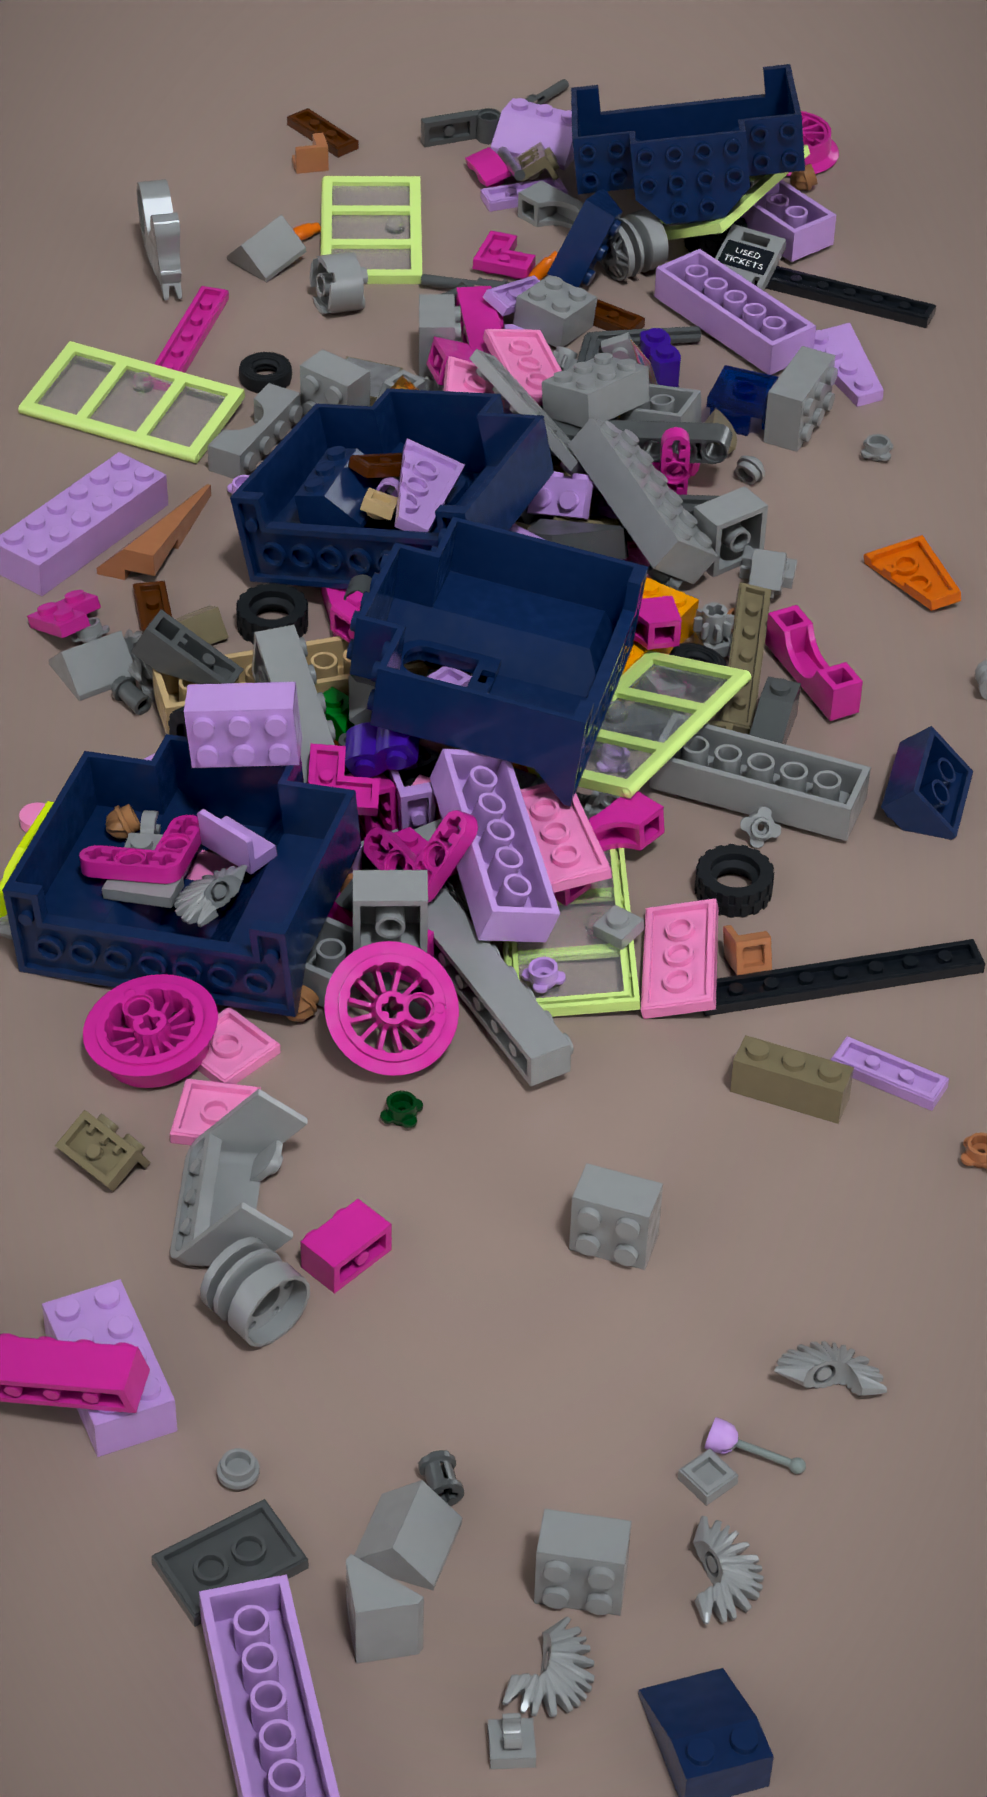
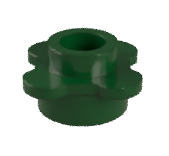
(401, 1109)

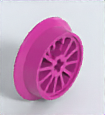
(822, 148)
(438, 999)
(154, 1045)

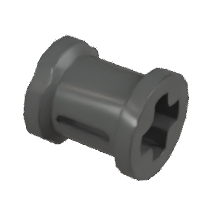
(442, 1477)

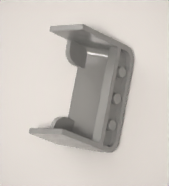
(224, 1180)

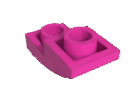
(488, 167)

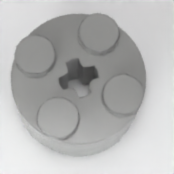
(338, 282)

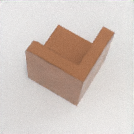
(312, 157)
(747, 952)

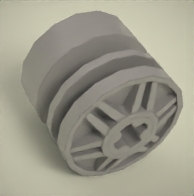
(637, 246)
(255, 1291)

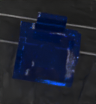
(741, 396)

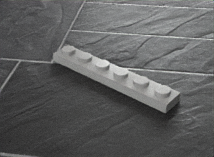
(522, 403)

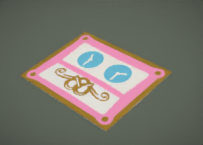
(641, 359)

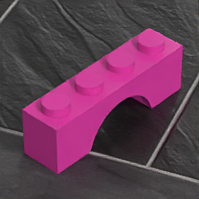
(658, 623)
(794, 644)
(622, 824)

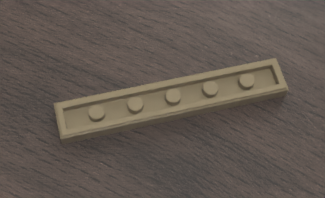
(747, 653)

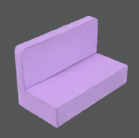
(235, 841)

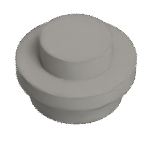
(749, 469)
(238, 1469)

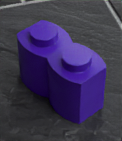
(663, 356)
(376, 749)

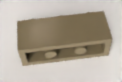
(791, 1079)

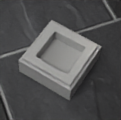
(708, 1477)

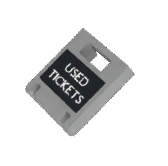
(751, 254)

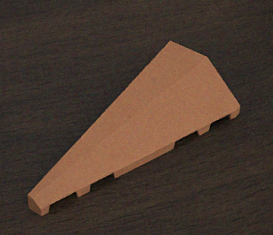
(151, 547)

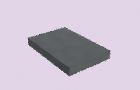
(228, 1553)

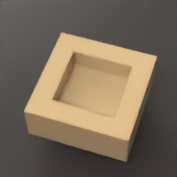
(379, 504)

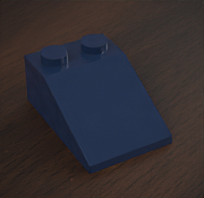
(708, 1736)

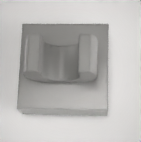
(511, 1742)

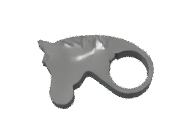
(160, 234)

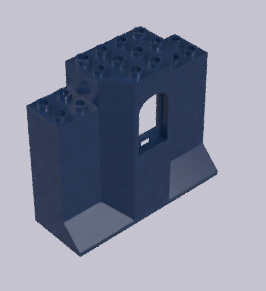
(689, 155)
(503, 472)
(508, 607)
(263, 935)

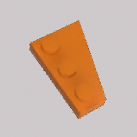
(915, 571)

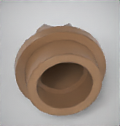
(804, 179)
(122, 822)
(307, 1005)

